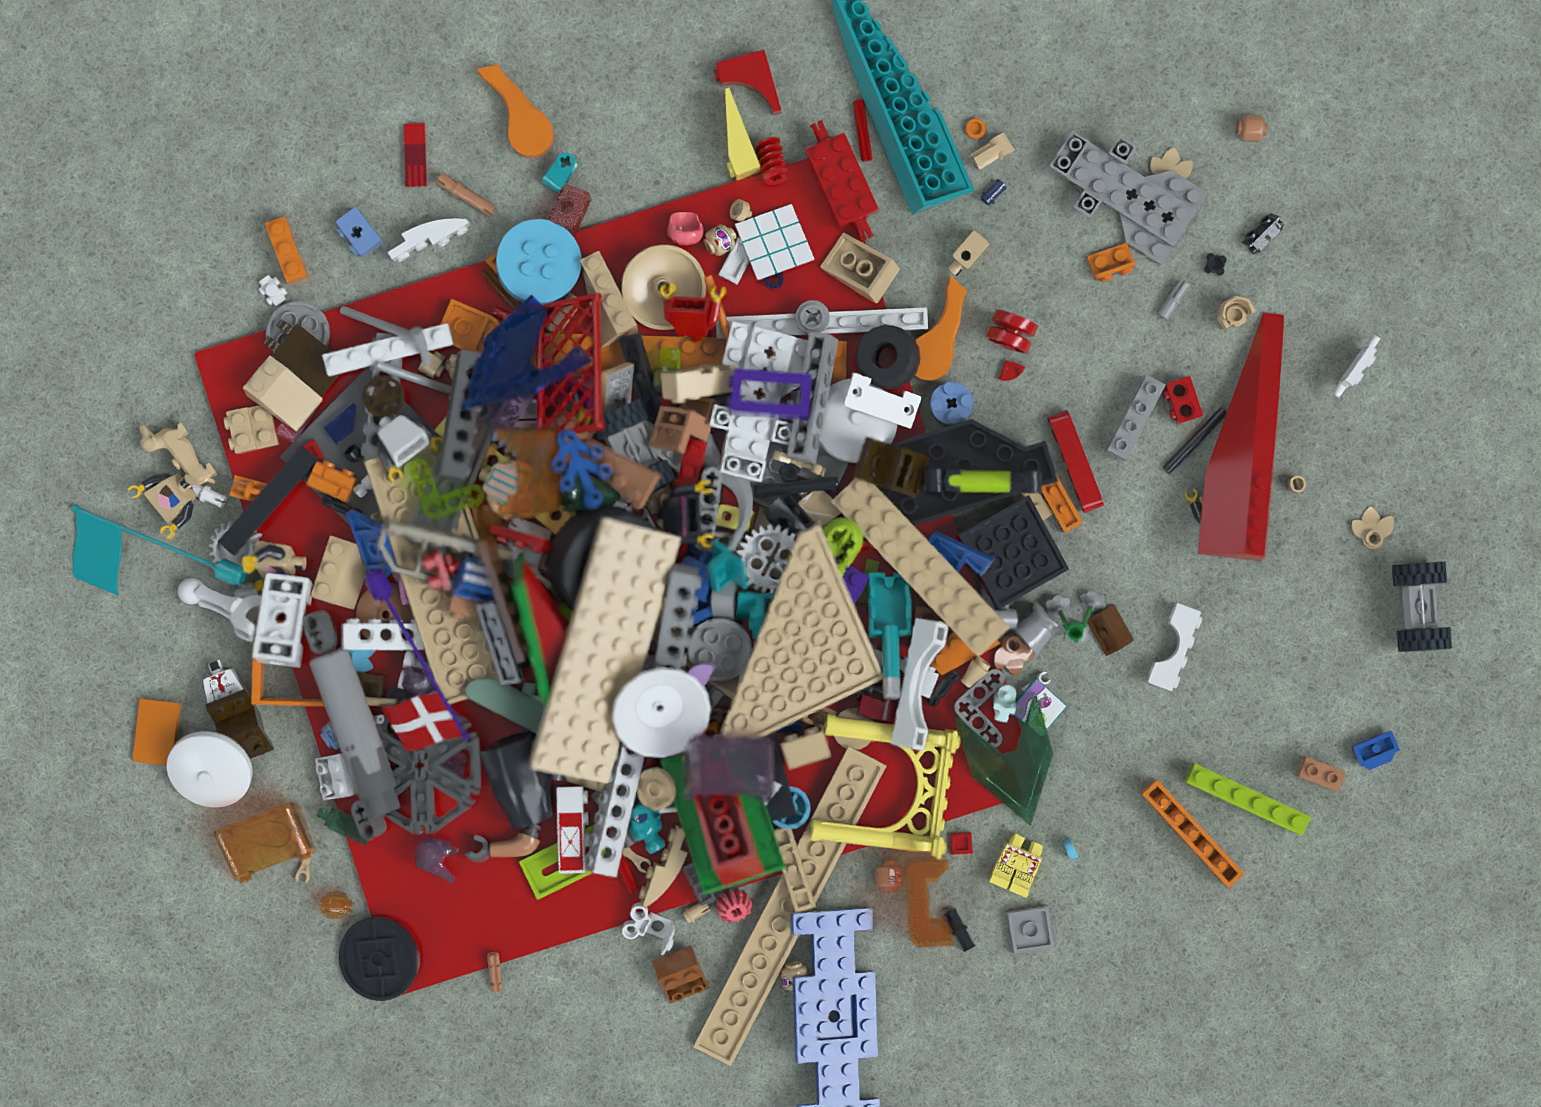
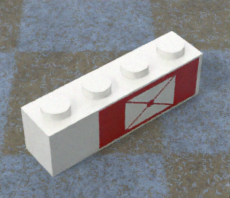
(571, 829)

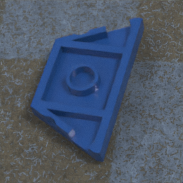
(366, 535)

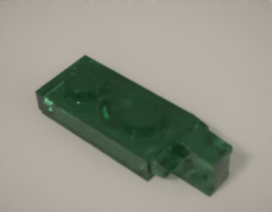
(341, 823)

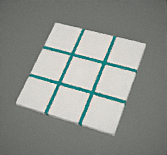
(774, 242)

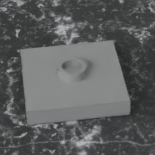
(1030, 929)

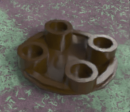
(383, 396)
(718, 714)

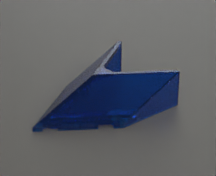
(506, 364)

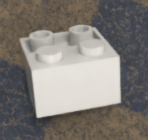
(334, 777)

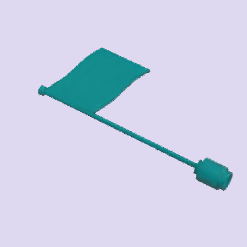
(100, 551)

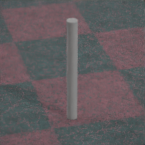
(412, 377)

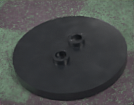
(379, 958)

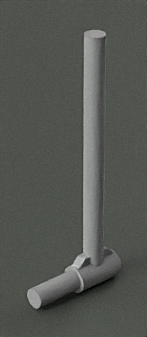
(415, 335)

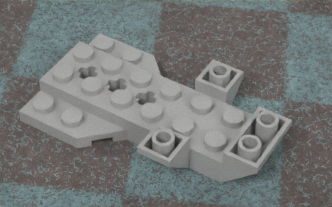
(1108, 178)

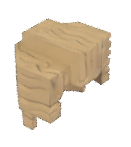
(1234, 312)

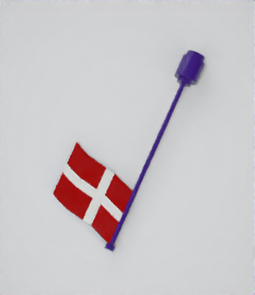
(425, 717)

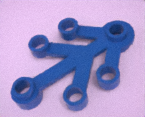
(580, 465)

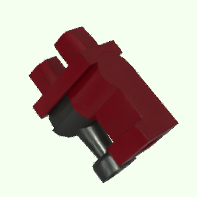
(878, 710)

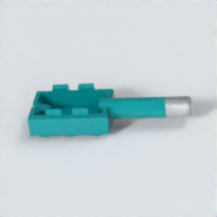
(889, 619)

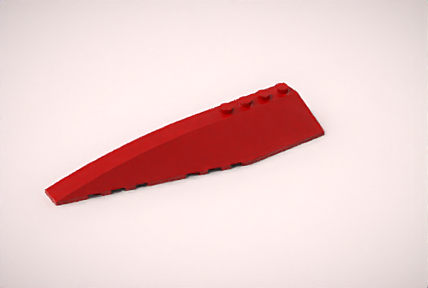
(1243, 457)

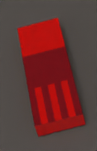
(415, 155)

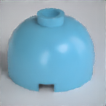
(802, 807)

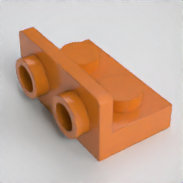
(1110, 262)

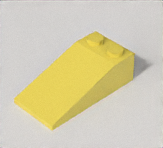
(742, 157)

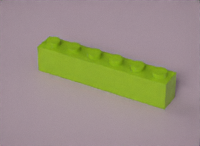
(1247, 799)

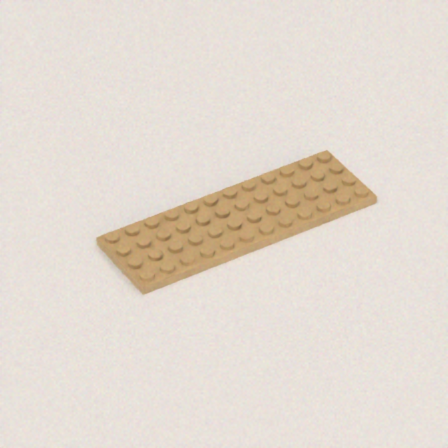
(453, 647)
(604, 649)

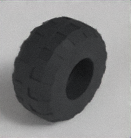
(907, 356)

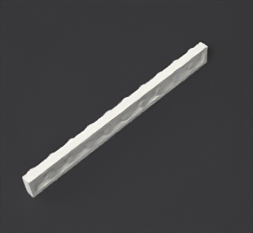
(839, 321)

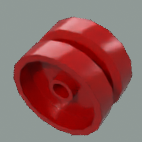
(1011, 330)

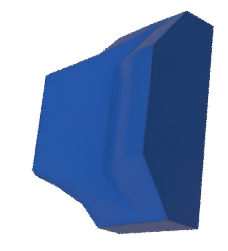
(1376, 750)

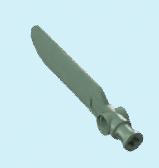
(507, 702)

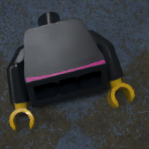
(682, 514)

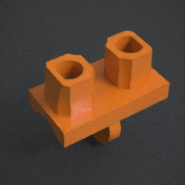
(246, 488)

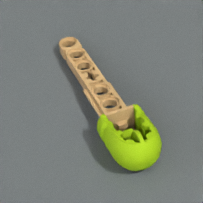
(845, 532)

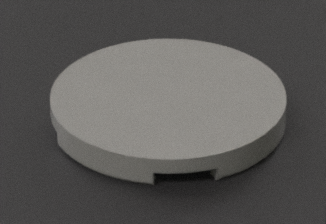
(299, 313)
(720, 643)

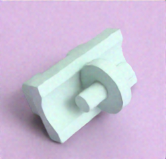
(1004, 702)

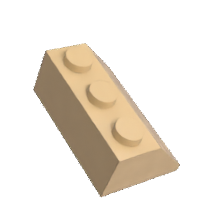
(340, 574)

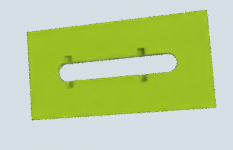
(546, 885)

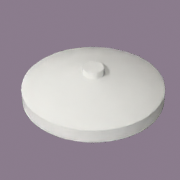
(846, 427)
(209, 769)

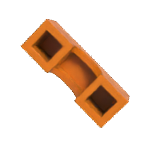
(286, 250)

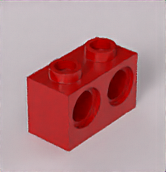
(1188, 399)

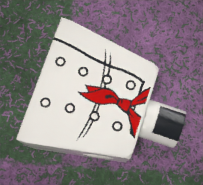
(221, 682)

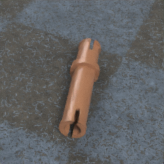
(462, 192)

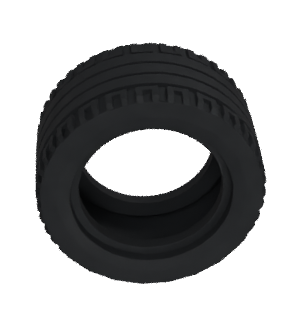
(574, 541)

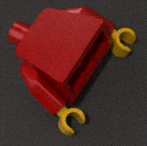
(691, 314)

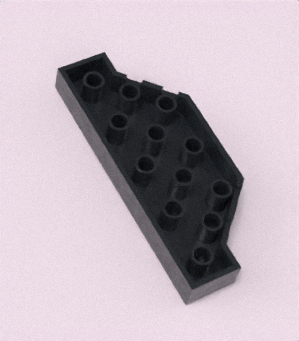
(970, 448)

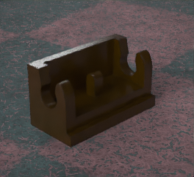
(372, 684)

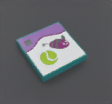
(1049, 703)

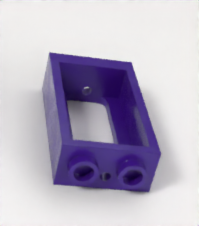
(769, 410)

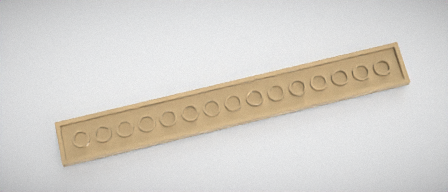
(772, 937)

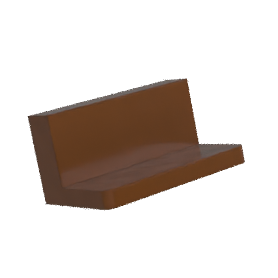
(1110, 630)

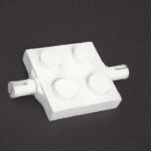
(1353, 374)

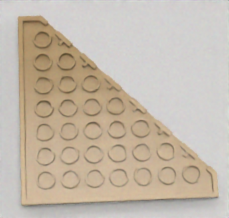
(807, 647)

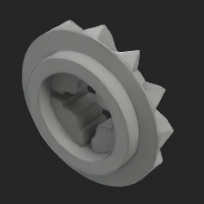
(813, 307)

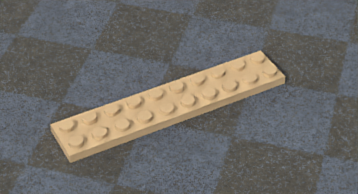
(921, 565)

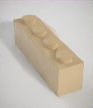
(614, 313)

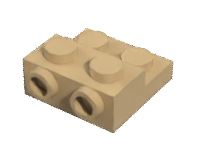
(251, 429)

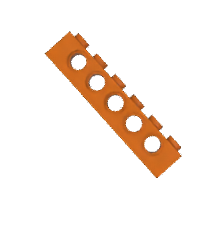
(1191, 833)

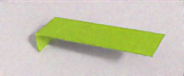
(871, 566)

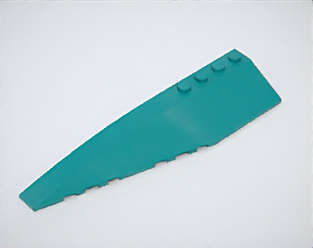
(906, 124)

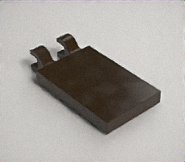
(303, 356)

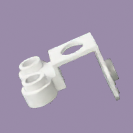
(643, 924)

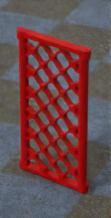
(594, 371)

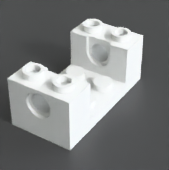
(281, 642)

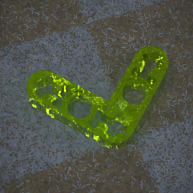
(435, 498)

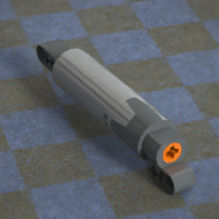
(352, 727)

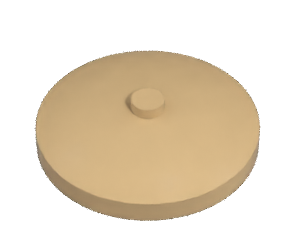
(650, 271)

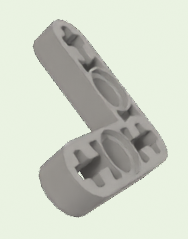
(974, 703)

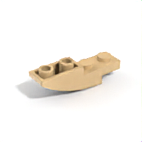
(662, 875)

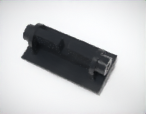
(1270, 226)

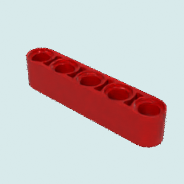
(1076, 461)

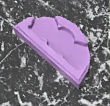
(702, 672)

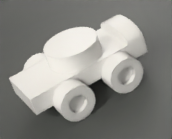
(270, 287)

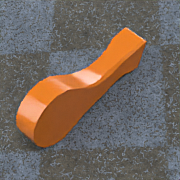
(528, 127)
(938, 343)

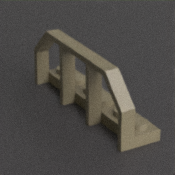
(438, 538)

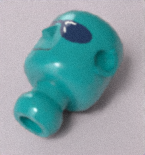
(645, 824)

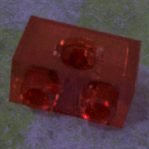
(570, 197)

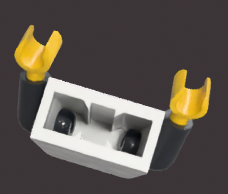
(402, 440)

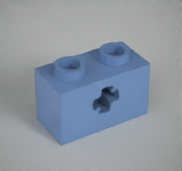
(355, 220)

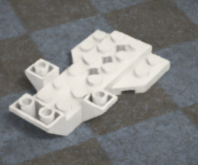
(749, 436)

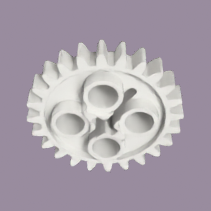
(753, 550)

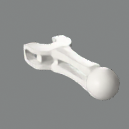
(238, 610)

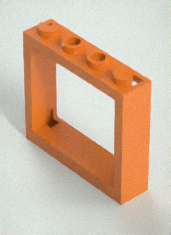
(258, 684)

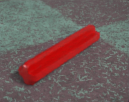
(862, 130)

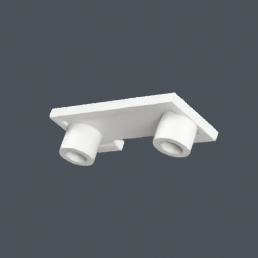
(879, 402)

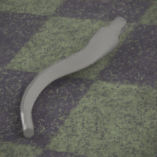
(739, 485)

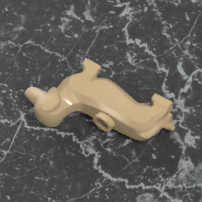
(181, 449)

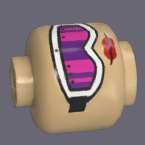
(720, 240)
(792, 969)

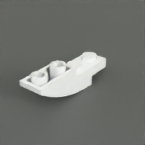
(436, 231)

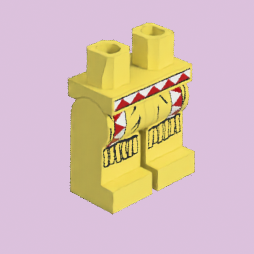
(1018, 859)

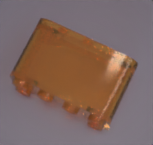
(536, 481)
(917, 875)

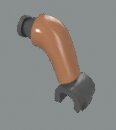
(519, 846)

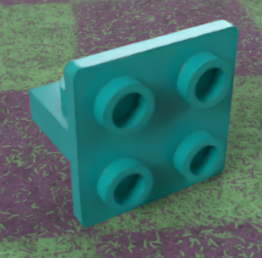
(726, 568)
(753, 608)

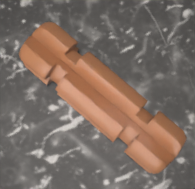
(494, 972)

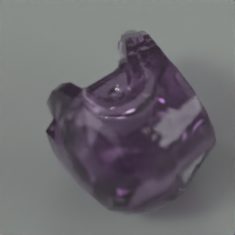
(430, 854)

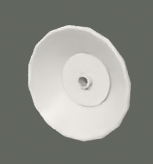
(663, 729)

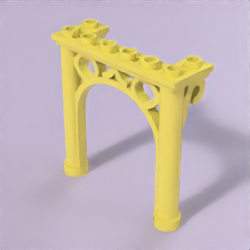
(885, 837)

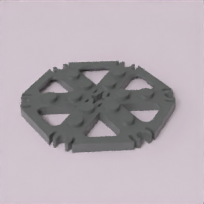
(431, 775)

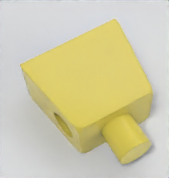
(733, 522)

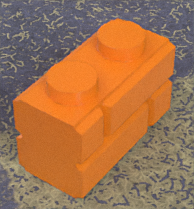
(332, 481)

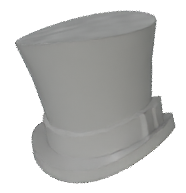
(1038, 629)

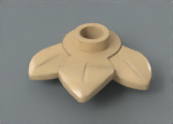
(1169, 162)
(1373, 525)

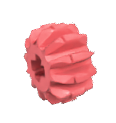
(733, 905)

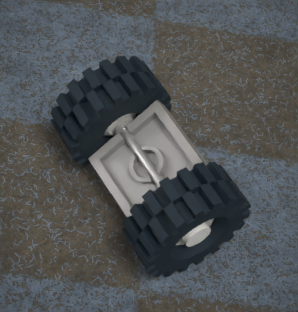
(633, 440)
(1421, 607)

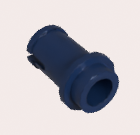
(993, 192)

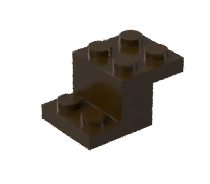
(891, 467)
(241, 722)

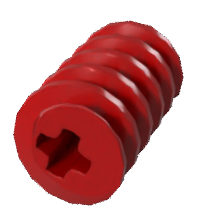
(771, 161)

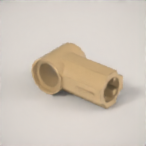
(994, 150)

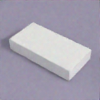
(735, 263)

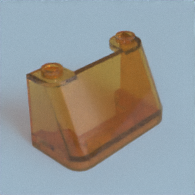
(265, 841)

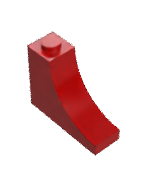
(751, 72)

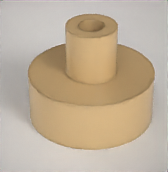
(740, 210)

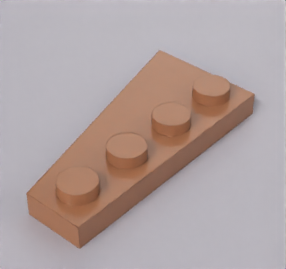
(627, 477)

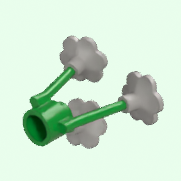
(1076, 630)

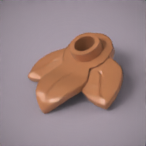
(1012, 658)

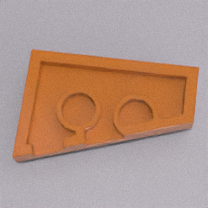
(954, 654)

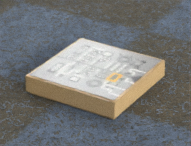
(616, 387)

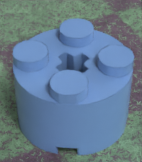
(962, 399)

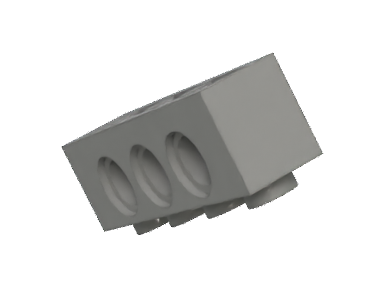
(1135, 417)

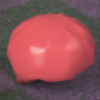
(684, 228)

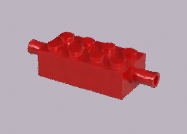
(842, 180)

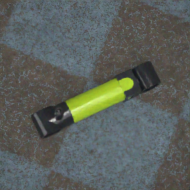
(982, 481)

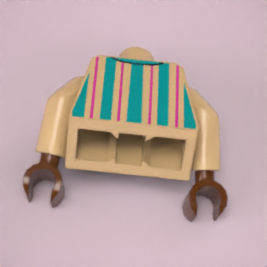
(500, 484)

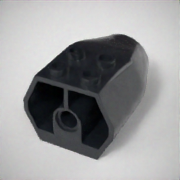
(519, 789)

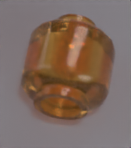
(335, 905)

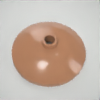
(372, 610)

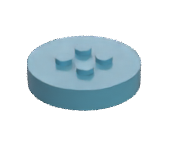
(538, 261)

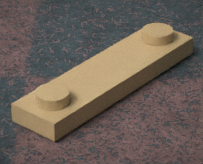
(794, 873)

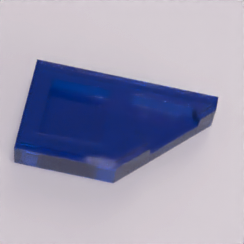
(342, 425)

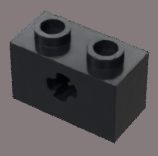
(788, 514)

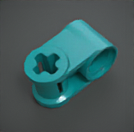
(557, 175)

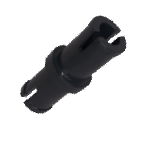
(959, 930)

